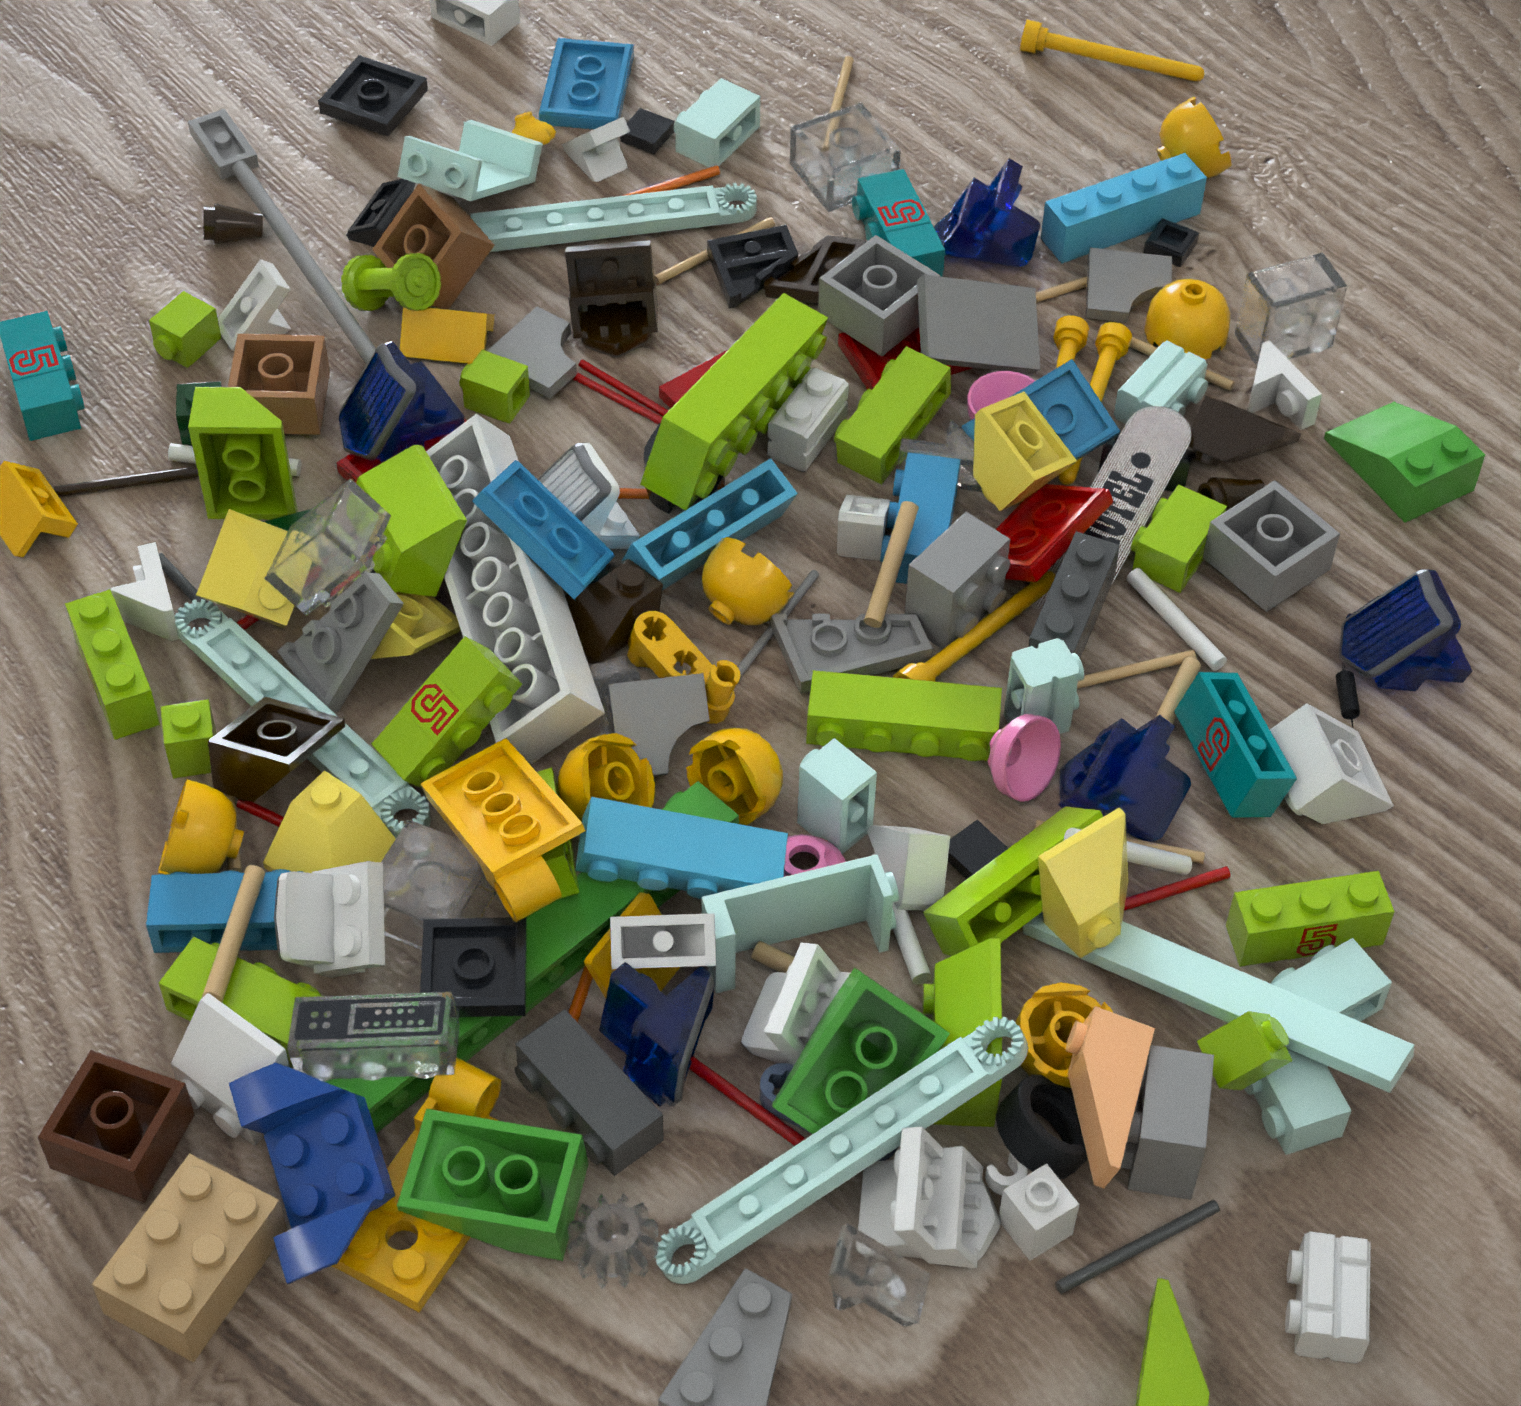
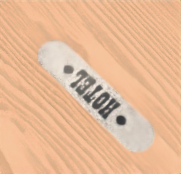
(1136, 476)

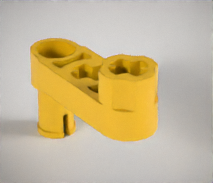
(660, 644)

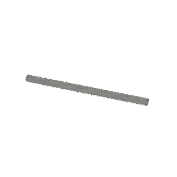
(767, 635)

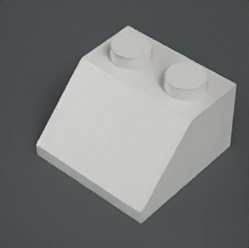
(1330, 766)
(217, 1051)

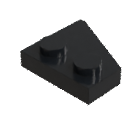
(749, 259)

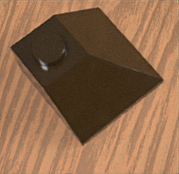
(1234, 434)
(610, 606)
(267, 746)

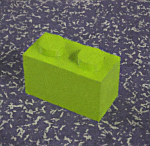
(1176, 537)

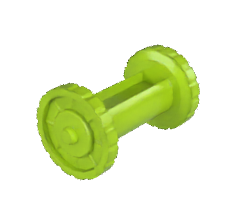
(411, 281)

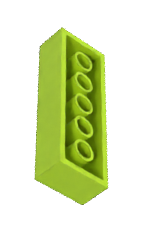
(733, 402)

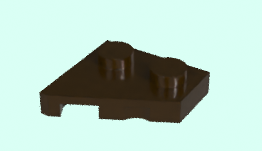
(806, 269)

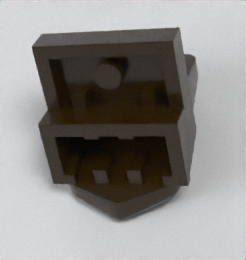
(612, 295)

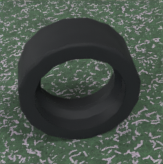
(1029, 1139)

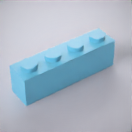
(1122, 207)
(730, 512)
(675, 849)

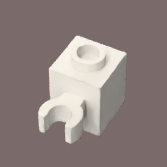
(1033, 1206)

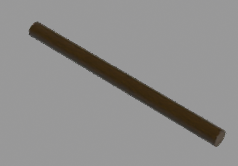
(126, 481)

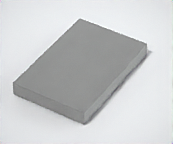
(978, 324)

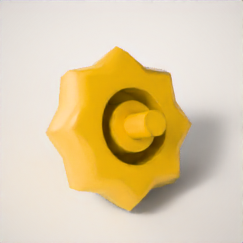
(529, 127)

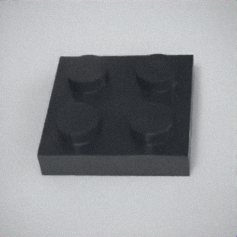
(373, 95)
(478, 962)

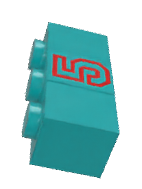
(895, 214)
(41, 375)
(1235, 745)

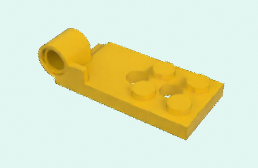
(506, 823)
(416, 1272)

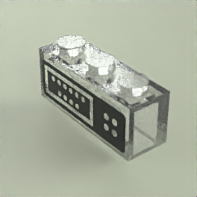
(374, 1036)

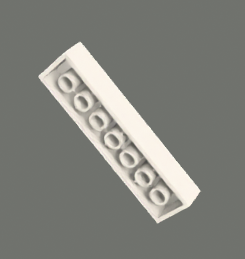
(513, 603)

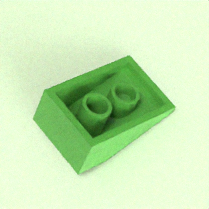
(1409, 458)
(855, 1051)
(496, 1181)

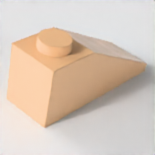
(1106, 1083)

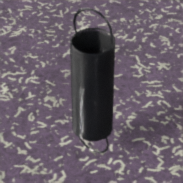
(1347, 694)

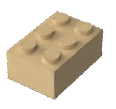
(190, 1257)

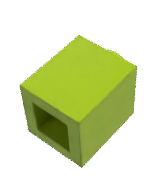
(185, 329)
(495, 386)
(186, 737)
(1246, 1050)

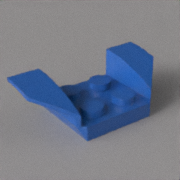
(321, 1158)

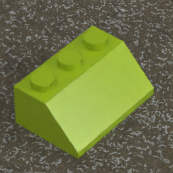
(240, 455)
(422, 522)
(961, 999)

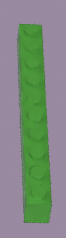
(556, 950)

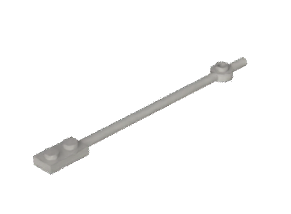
(234, 156)

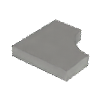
(1122, 281)
(539, 345)
(657, 714)

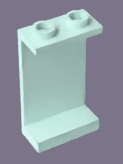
(484, 166)
(800, 907)

